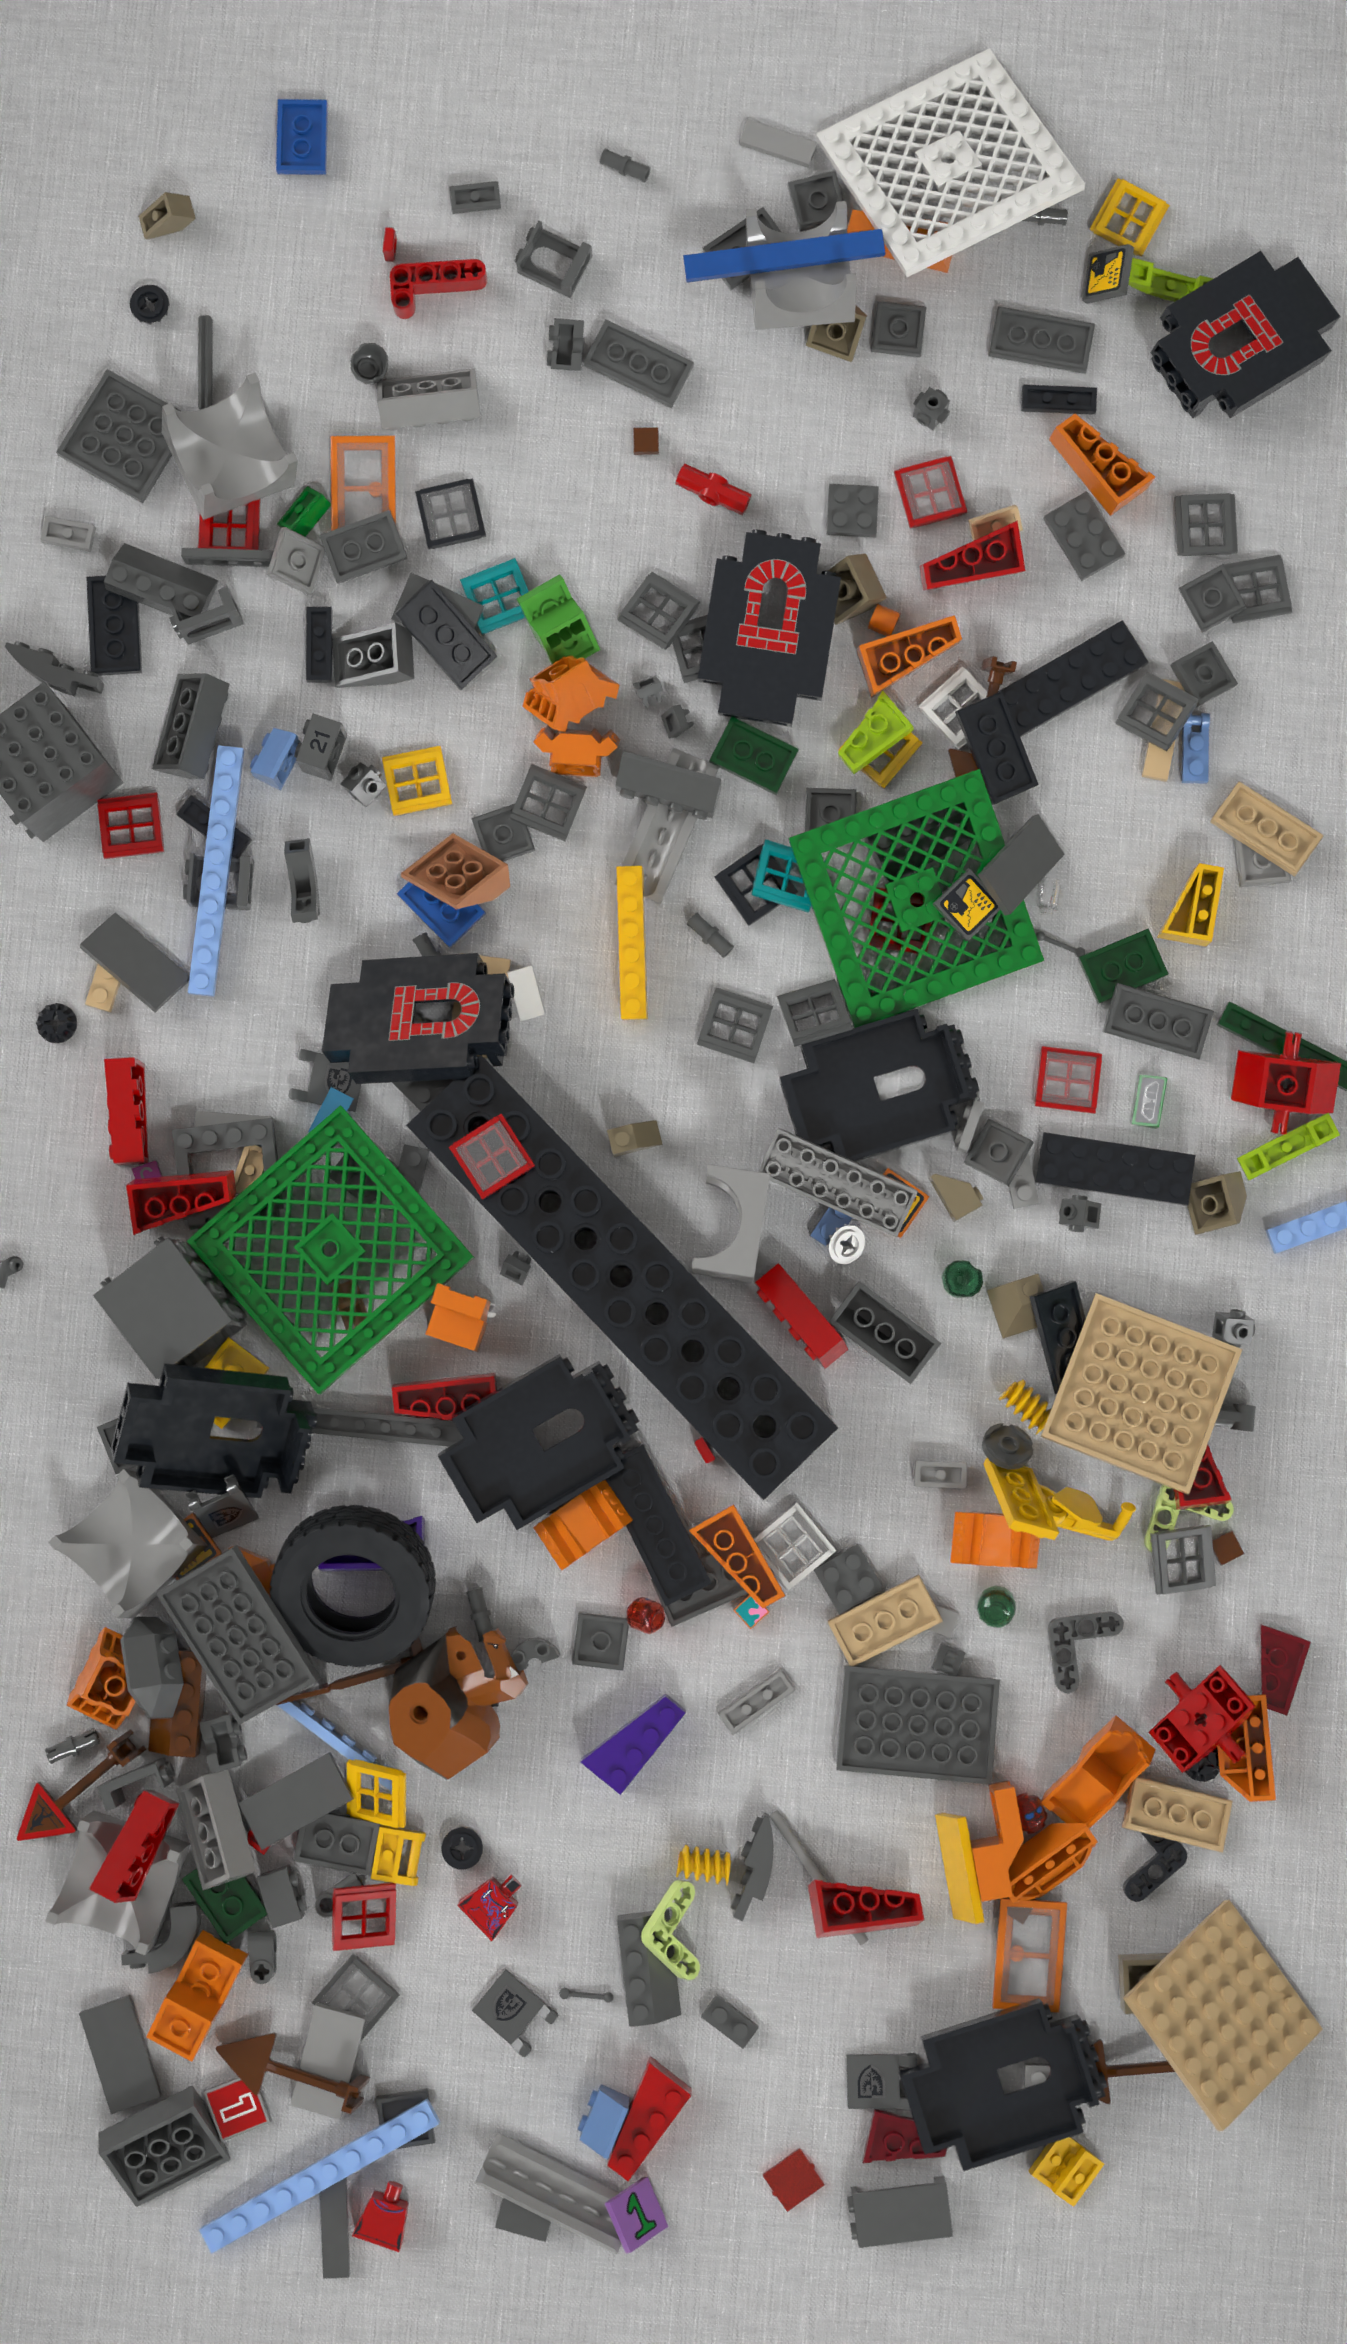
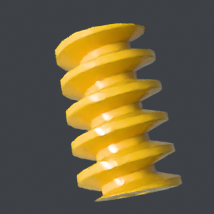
(1026, 1404)
(704, 1864)

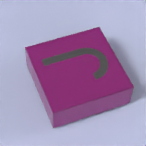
(147, 1170)

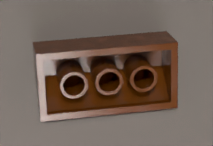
(182, 1732)

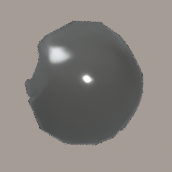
(369, 363)

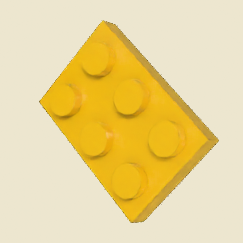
(235, 1358)

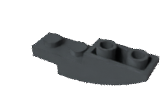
(45, 668)
(759, 1857)

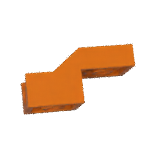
(458, 1318)
(1100, 1775)
(996, 1853)
(197, 1996)

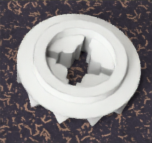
(844, 1254)

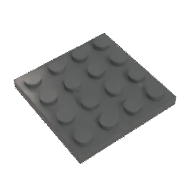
(119, 437)

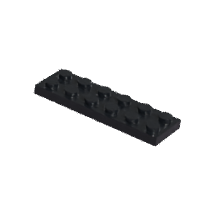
(1073, 677)
(1115, 1169)
(657, 1528)

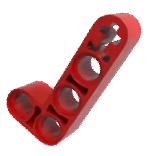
(438, 282)

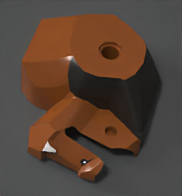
(444, 1702)

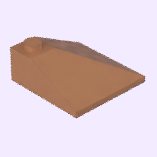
(459, 873)

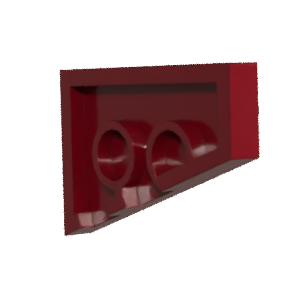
(1281, 1667)
(894, 2138)

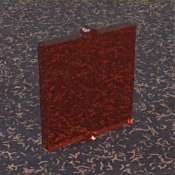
(793, 2179)

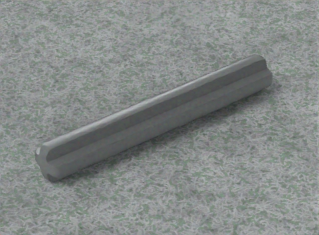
(205, 361)

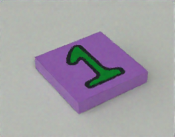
(636, 2214)

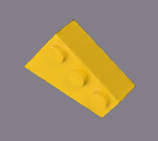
(1196, 908)

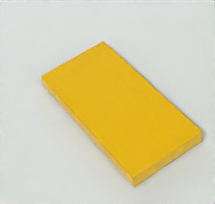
(959, 1868)

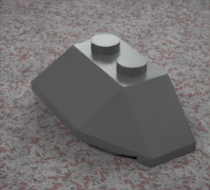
(152, 1666)

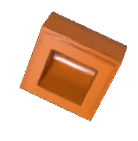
(884, 620)

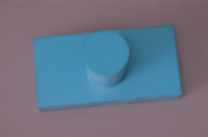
(332, 1101)

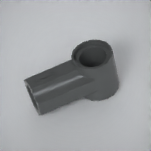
(1237, 1417)
(350, 1881)

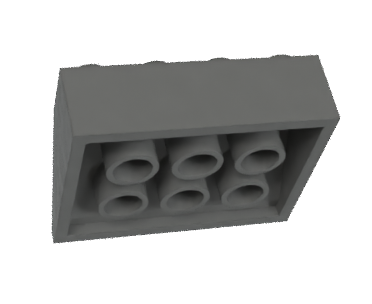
(162, 2146)

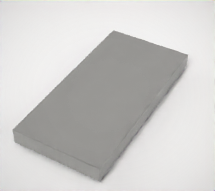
(330, 2053)

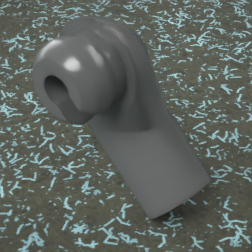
(8, 1267)

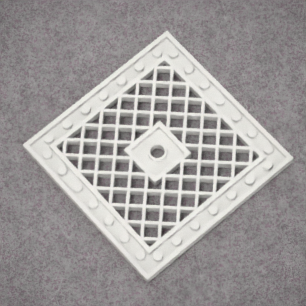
(979, 73)

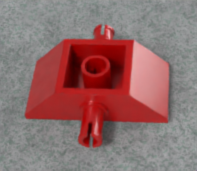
(1260, 1077)
(1187, 1733)

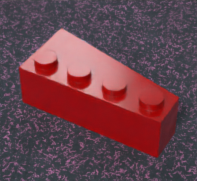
(981, 559)
(127, 1110)
(174, 1197)
(801, 1315)
(1207, 1486)

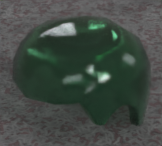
(962, 1279)
(996, 1606)

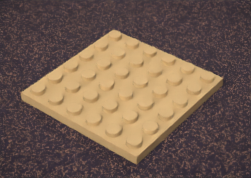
(1141, 1393)
(1223, 2014)

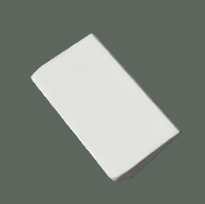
(526, 993)

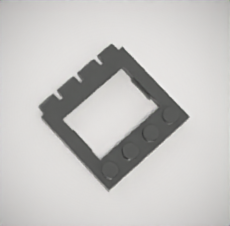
(224, 1137)

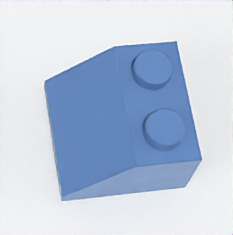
(276, 758)
(604, 2119)

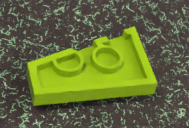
(878, 731)

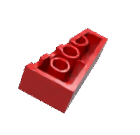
(441, 1396)
(135, 1848)
(855, 1909)
(650, 2113)

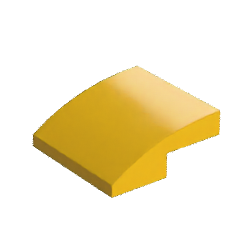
(1066, 2169)

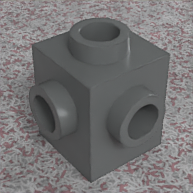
(931, 408)
(363, 783)
(1079, 1213)
(1233, 1327)

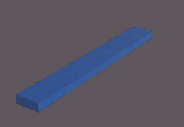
(784, 255)

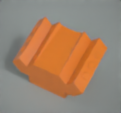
(568, 692)
(576, 750)
(582, 1524)
(989, 1541)
(102, 1684)

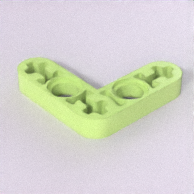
(1164, 1503)
(664, 1930)

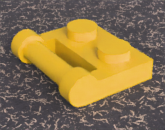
(389, 1854)

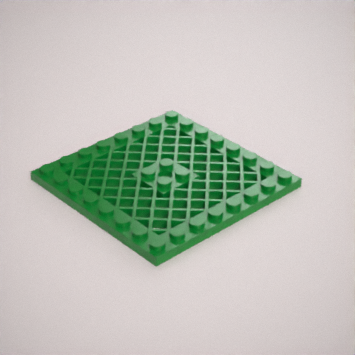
(821, 893)
(211, 1247)

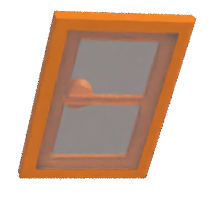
(362, 478)
(1029, 1953)

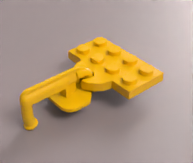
(1040, 1510)

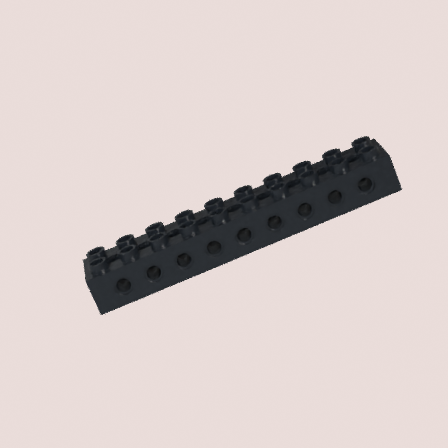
(655, 1280)

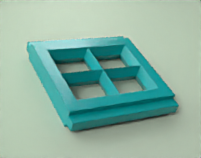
(490, 576)
(773, 894)

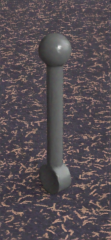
(1078, 951)
(565, 1993)

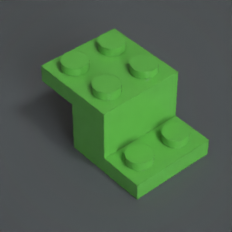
(558, 621)

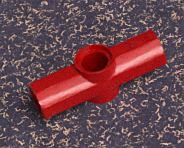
(713, 489)

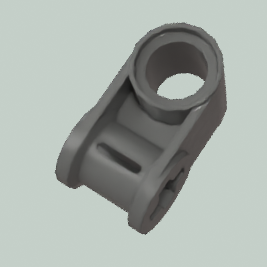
(262, 1950)

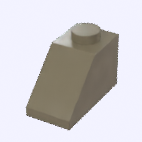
(167, 215)
(634, 1137)
(956, 1195)

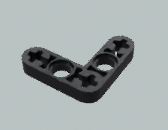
(1162, 1849)

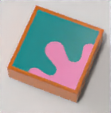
(750, 1611)

